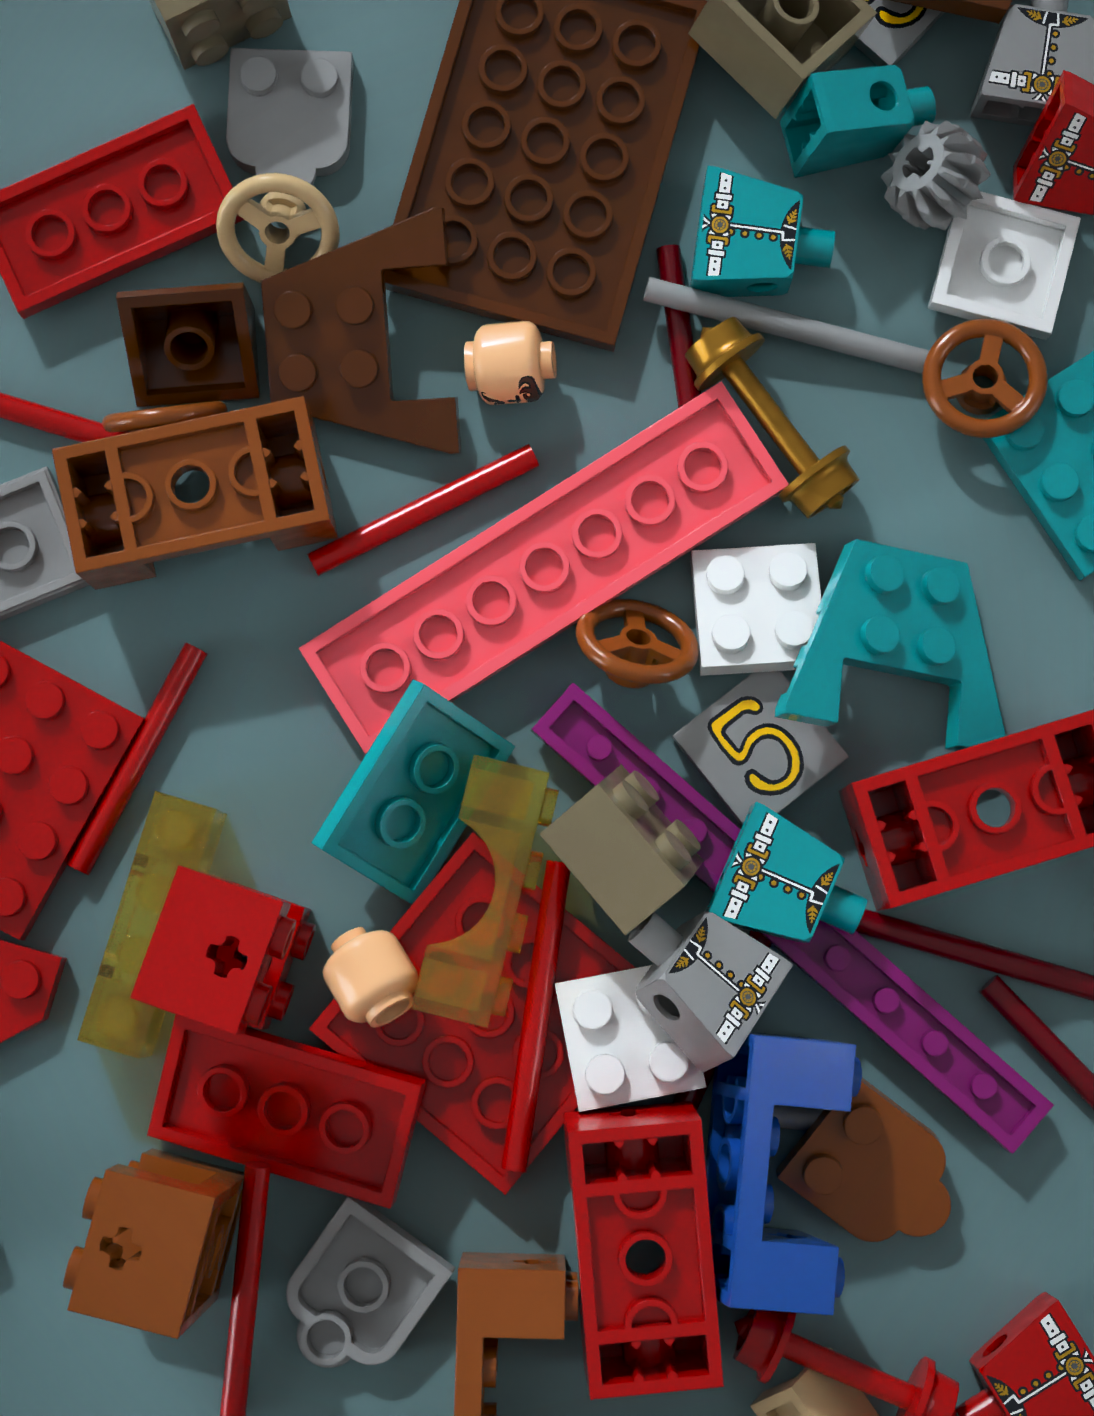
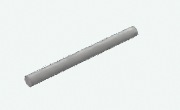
(785, 325)

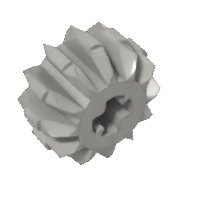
(935, 175)

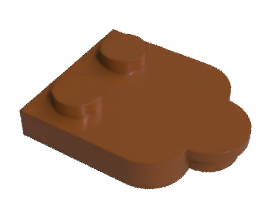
(871, 1169)

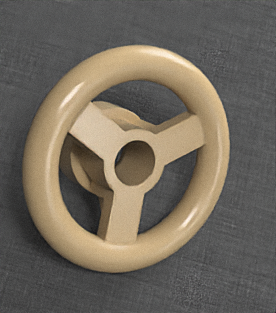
(283, 205)

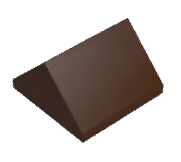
(190, 343)

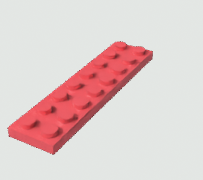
(548, 563)

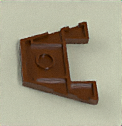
(333, 335)

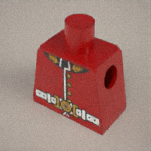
(1059, 153)
(1034, 1367)

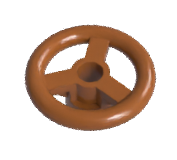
(984, 400)
(155, 417)
(636, 654)

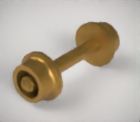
(722, 355)

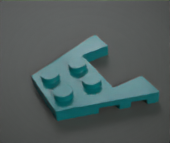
(900, 618)

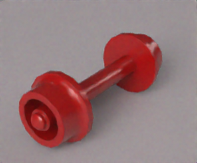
(769, 1337)

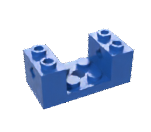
(752, 1262)

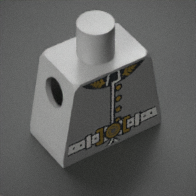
(1029, 59)
(706, 983)

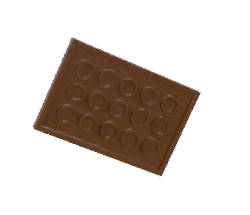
(549, 157)

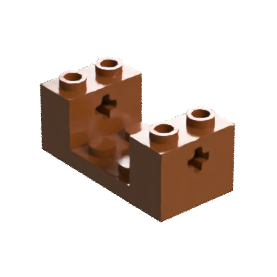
(262, 485)
(155, 1242)
(505, 1299)

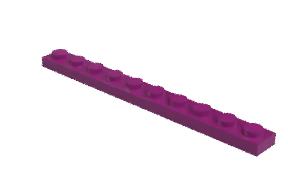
(834, 959)

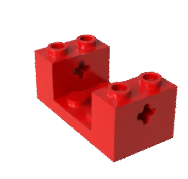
(922, 824)
(198, 950)
(634, 1180)

